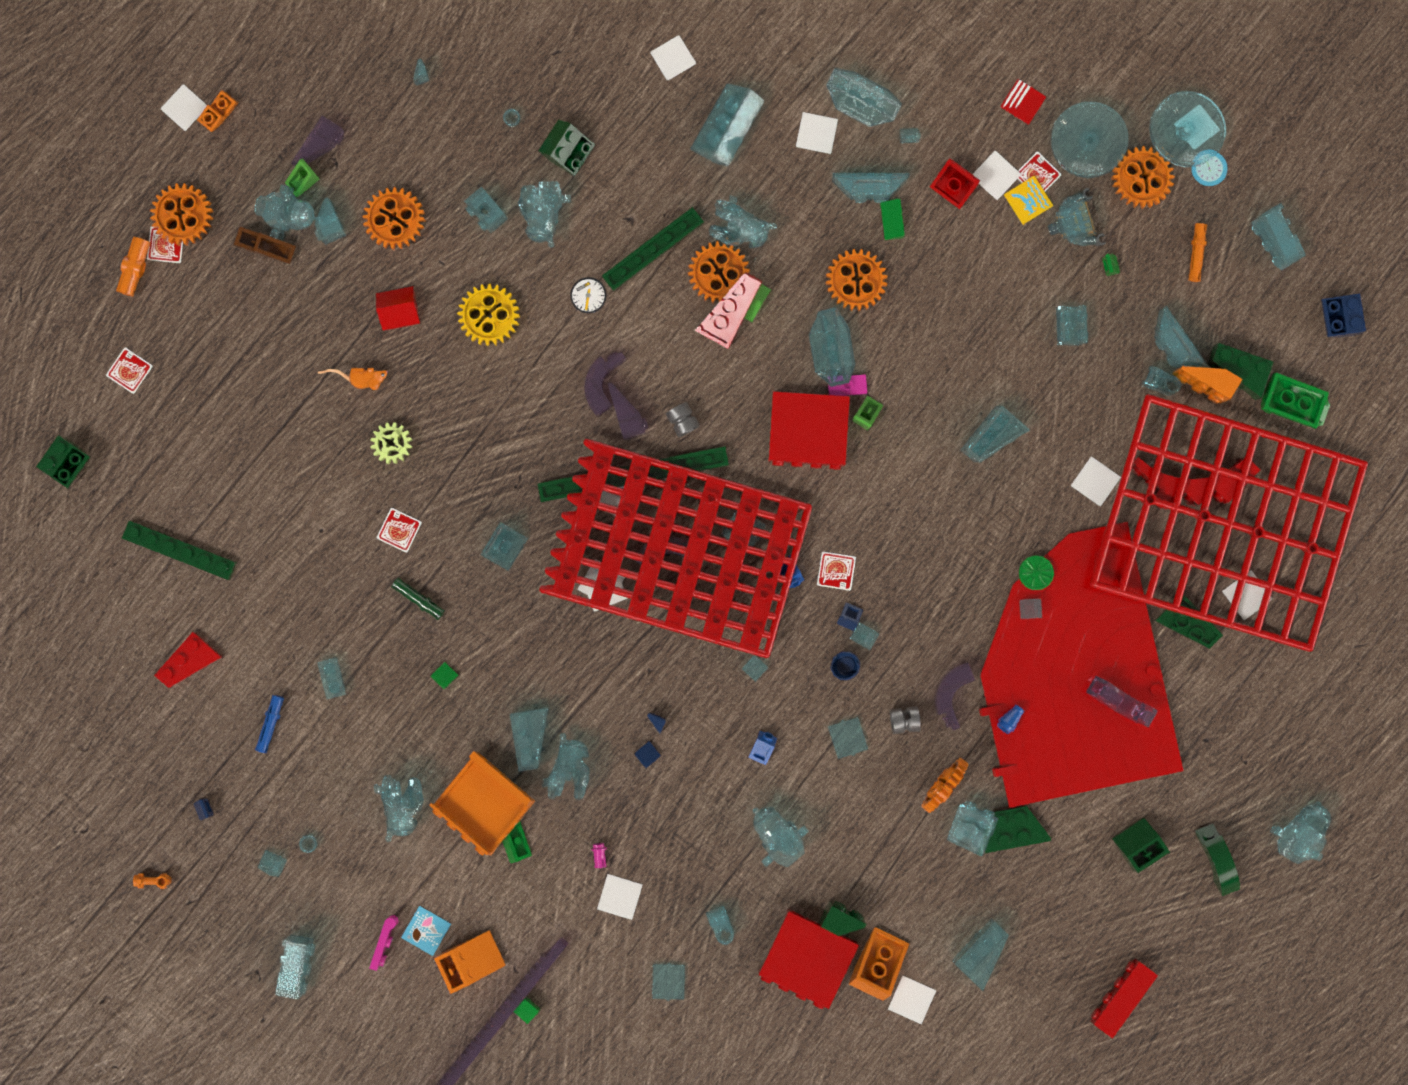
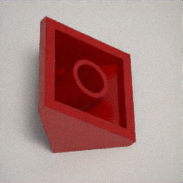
(955, 183)
(397, 308)

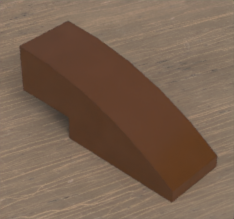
(264, 245)

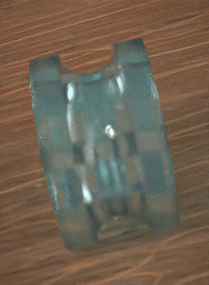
(513, 112)
(314, 843)

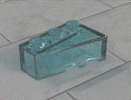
(1278, 238)
(528, 736)

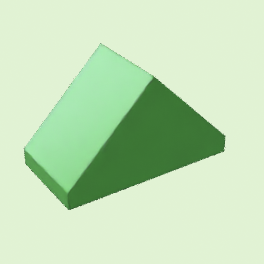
(301, 178)
(757, 303)
(867, 413)

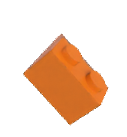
(879, 964)

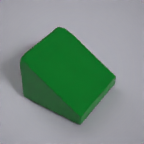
(1110, 264)
(444, 675)
(527, 1010)

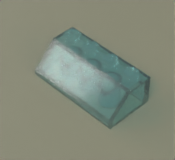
(727, 124)

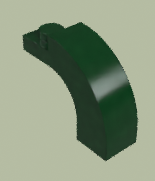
(1220, 859)

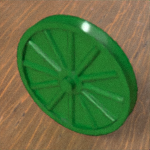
(1036, 572)

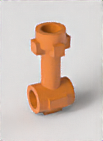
(161, 881)

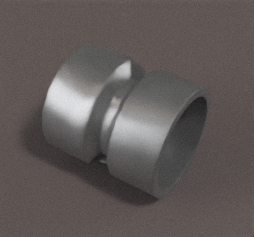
(682, 419)
(905, 720)

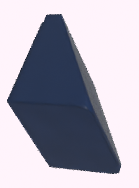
(850, 616)
(657, 721)
(647, 754)
(203, 809)

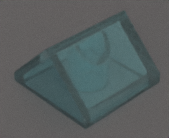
(504, 546)

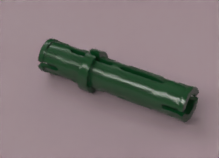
(421, 601)

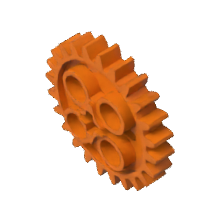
(1160, 174)
(198, 211)
(384, 232)
(704, 281)
(839, 281)
(944, 785)

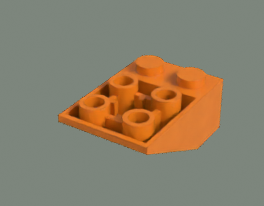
(1213, 382)
(469, 961)

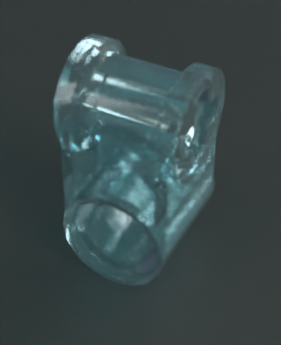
(1160, 381)
(720, 921)

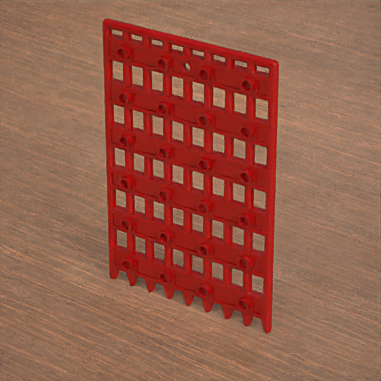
(737, 545)

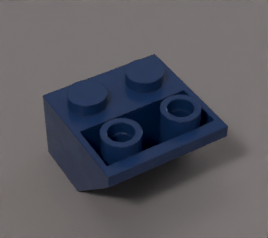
(1343, 316)

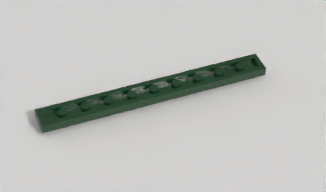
(697, 461)

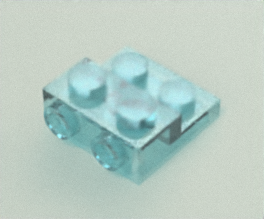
(972, 828)

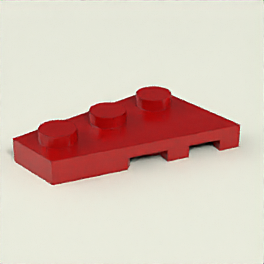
(188, 659)

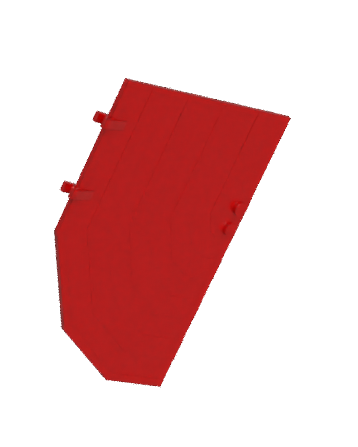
(1046, 665)

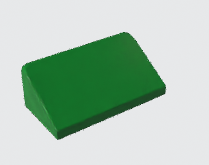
(892, 219)
(516, 845)

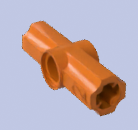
(133, 266)

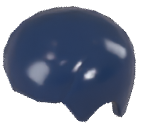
(845, 665)

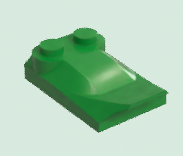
(1295, 401)

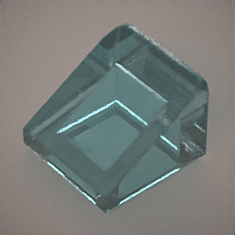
(420, 74)
(909, 135)
(1030, 609)
(864, 636)
(754, 668)
(272, 864)

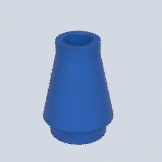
(1009, 721)

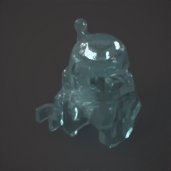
(540, 210)
(285, 212)
(741, 225)
(568, 765)
(400, 821)
(778, 836)
(1308, 837)

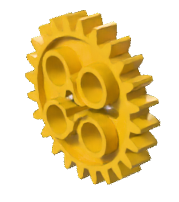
(477, 302)

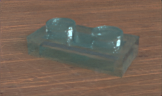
(331, 678)

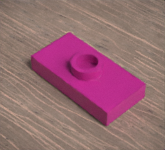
(856, 386)

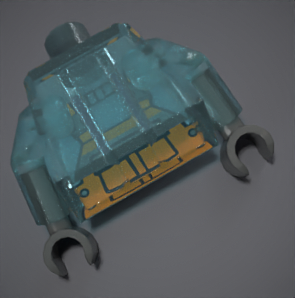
(1076, 221)

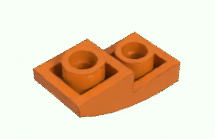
(218, 111)

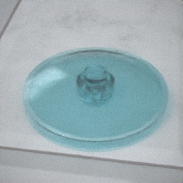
(1187, 129)
(1089, 139)

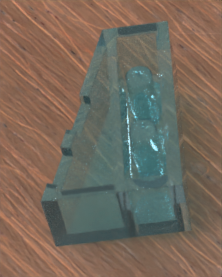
(993, 434)
(981, 953)
(294, 966)

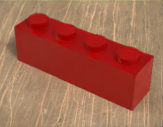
(1123, 998)

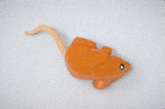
(362, 378)

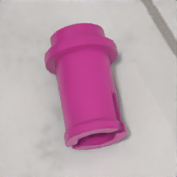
(599, 855)

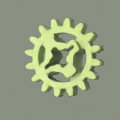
(396, 436)

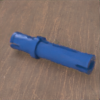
(269, 723)

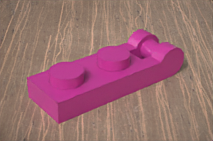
(384, 941)

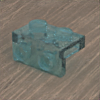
(1071, 325)

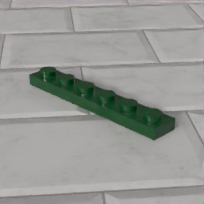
(652, 249)
(179, 550)

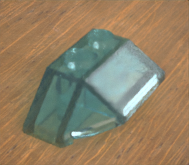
(862, 98)
(869, 185)
(1175, 342)
(832, 347)

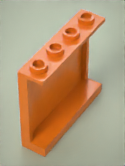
(482, 804)

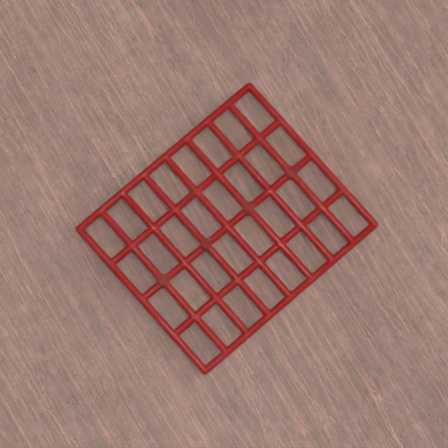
(1203, 515)

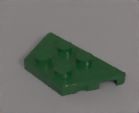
(1016, 829)

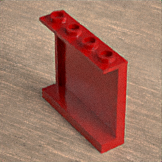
(809, 430)
(808, 960)

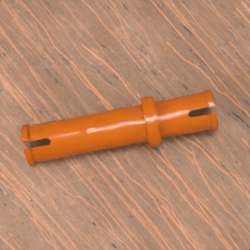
(1197, 252)

